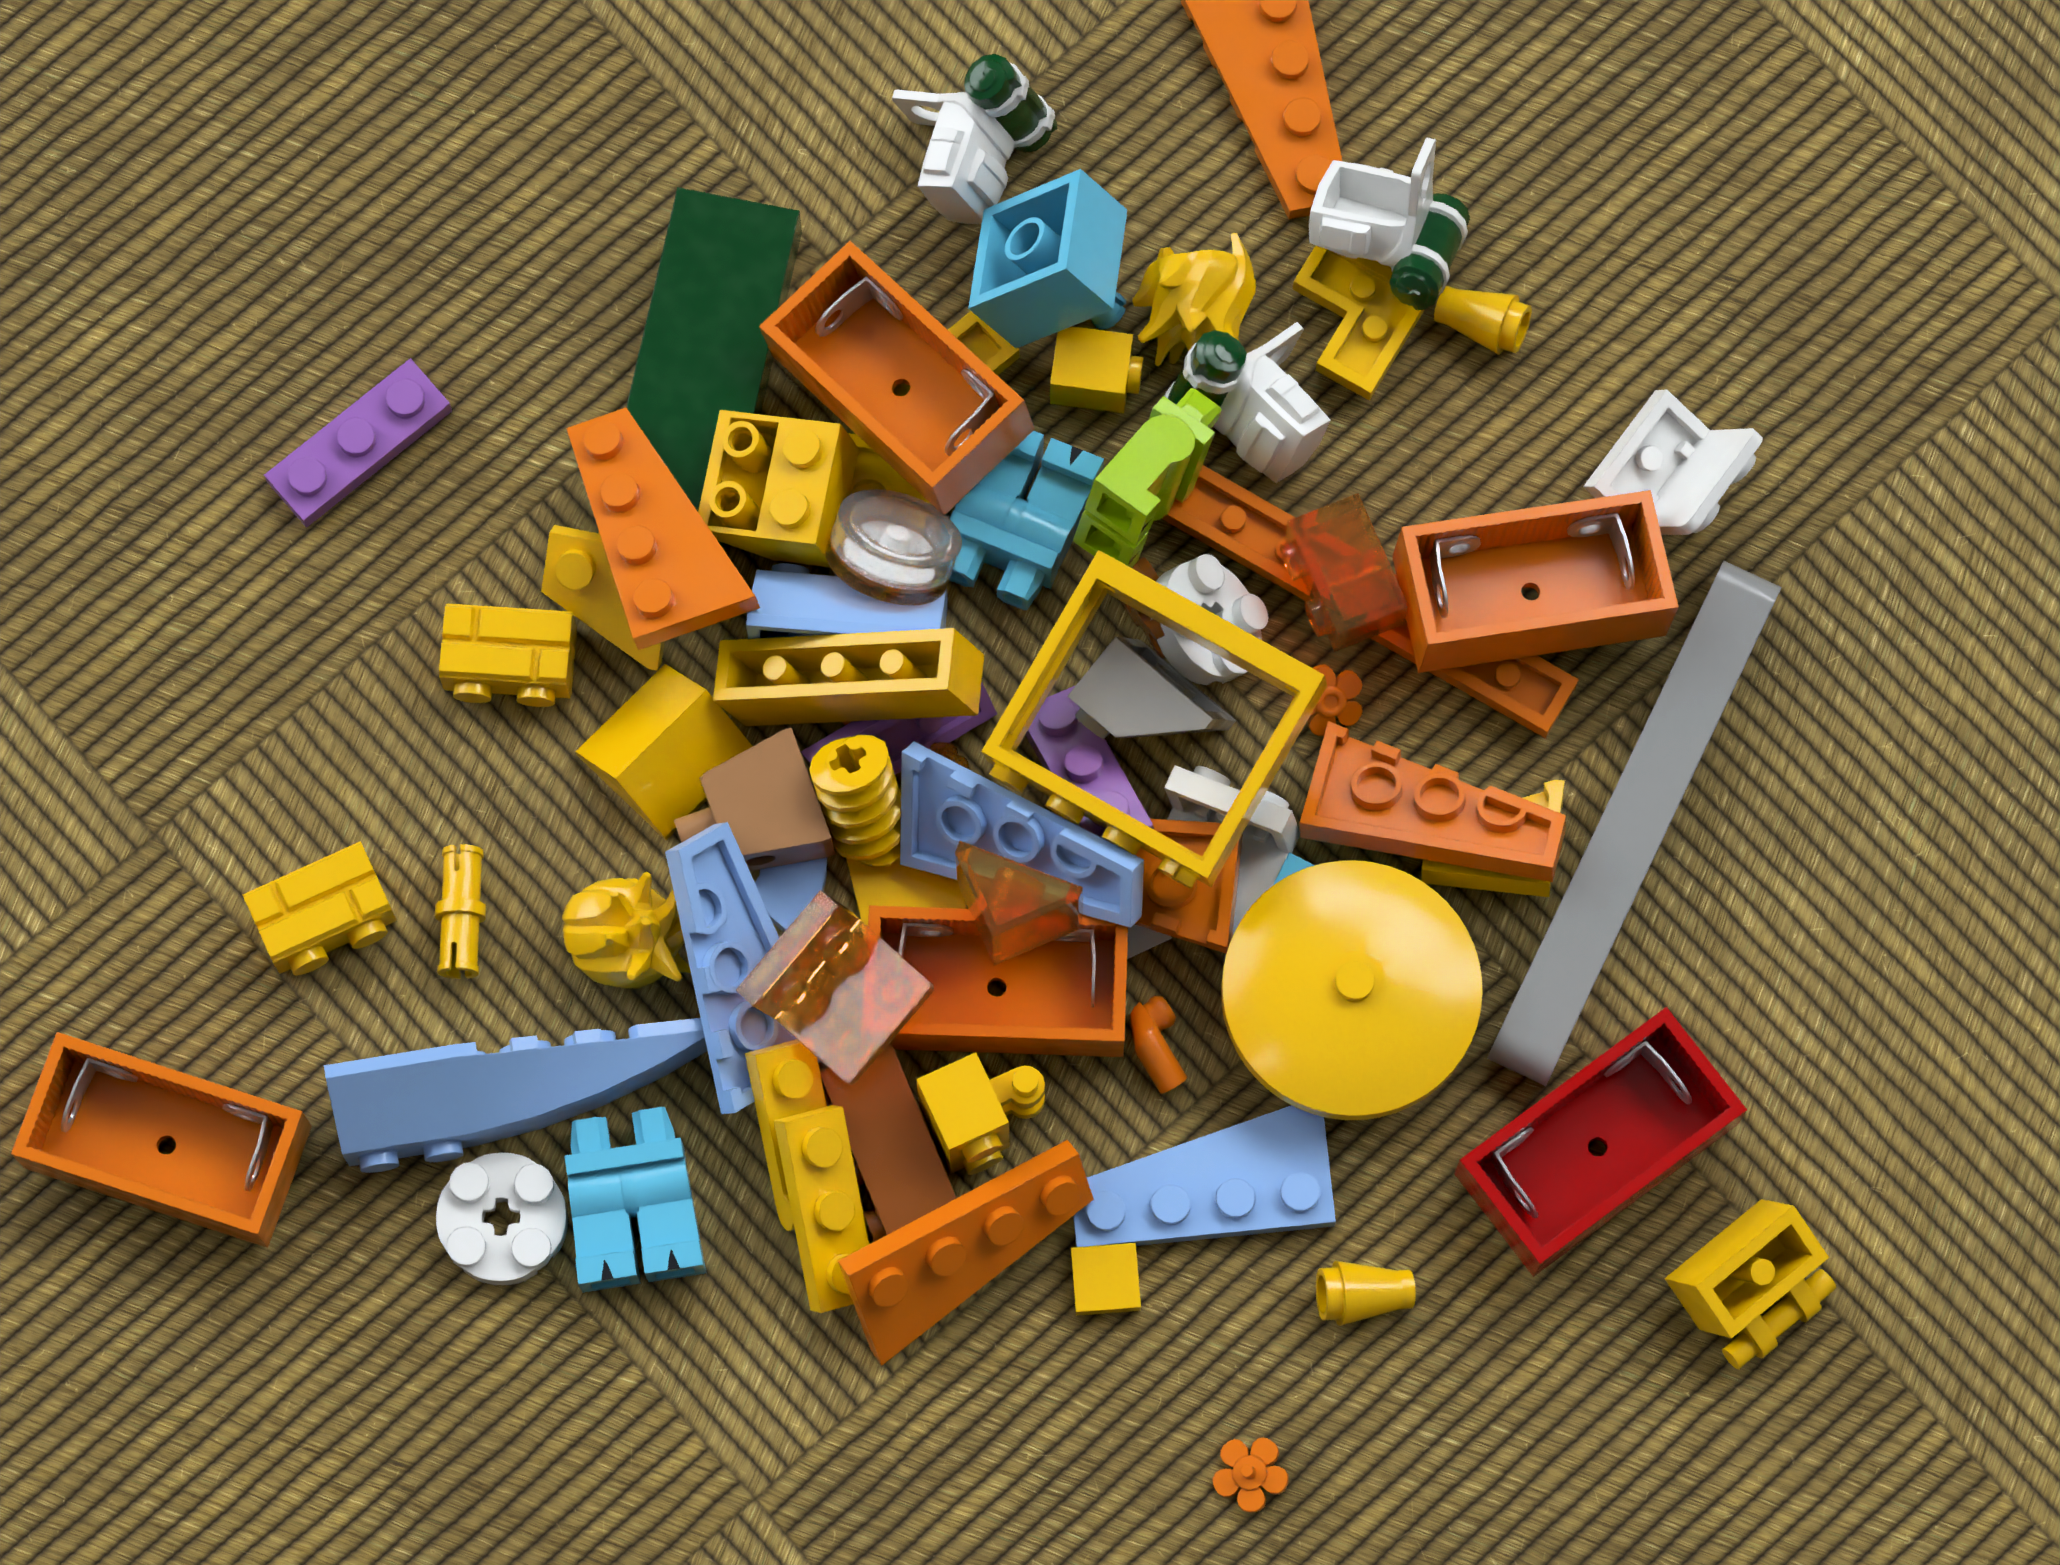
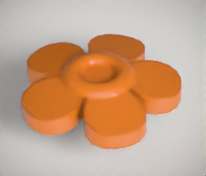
(1336, 700)
(1250, 1473)

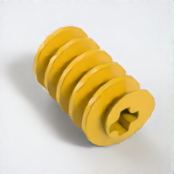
(859, 799)

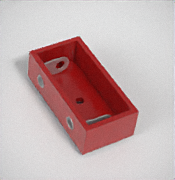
(1649, 1104)

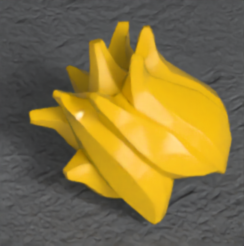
(1195, 296)
(624, 933)

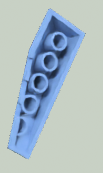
(466, 1098)

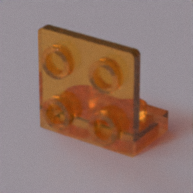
(836, 987)

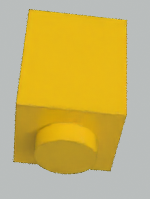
(1094, 369)

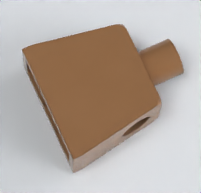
(767, 805)

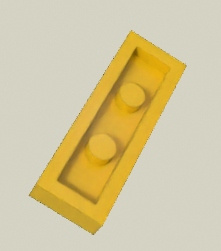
(822, 1200)

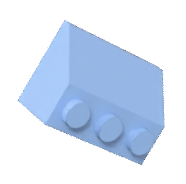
(815, 604)

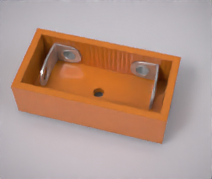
(861, 335)
(1590, 561)
(1056, 996)
(101, 1128)

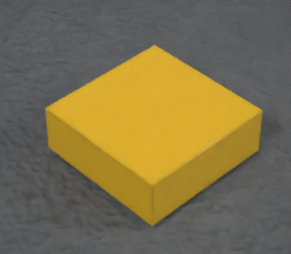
(1105, 1279)

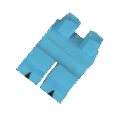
(1023, 535)
(625, 1183)

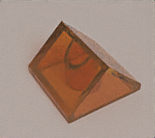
(1015, 903)

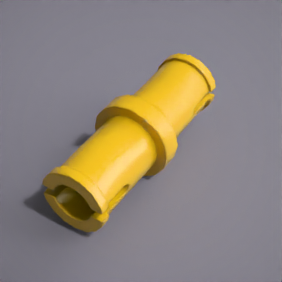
(460, 911)

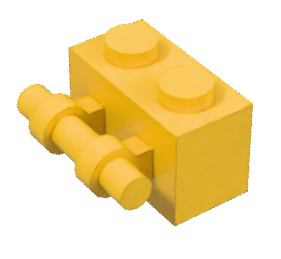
(971, 1111)
(1746, 1272)

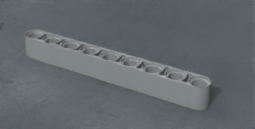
(1634, 824)

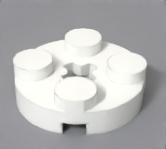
(1221, 593)
(528, 1244)

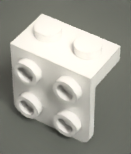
(1678, 461)
(1265, 841)

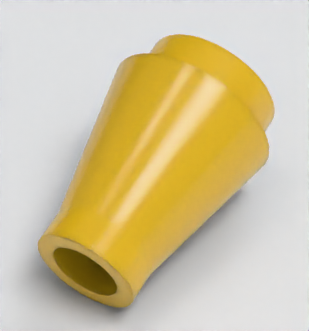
(1485, 317)
(1360, 1291)

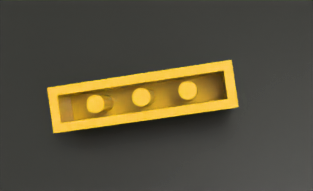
(849, 677)

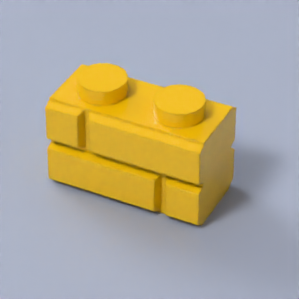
(507, 653)
(320, 910)

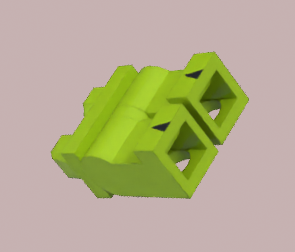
(1147, 477)

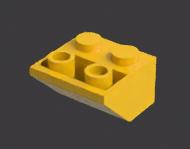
(777, 484)

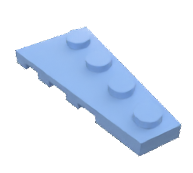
(954, 804)
(724, 940)
(1226, 1184)

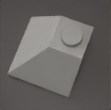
(1142, 696)

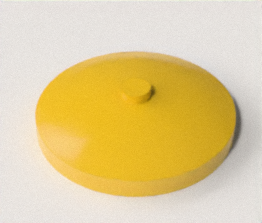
(1351, 990)

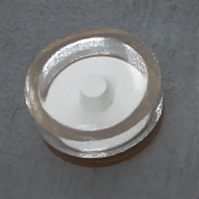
(893, 547)

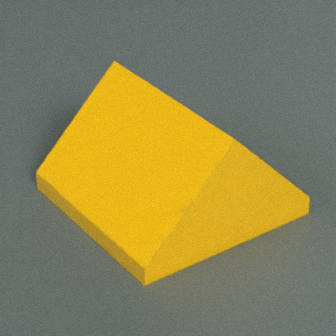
(661, 748)

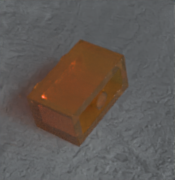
(1344, 573)

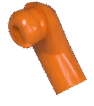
(1151, 1047)

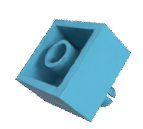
(1050, 260)

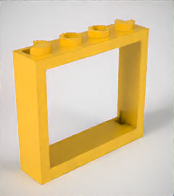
(1196, 623)

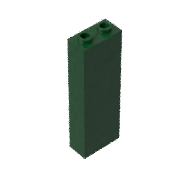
(702, 343)

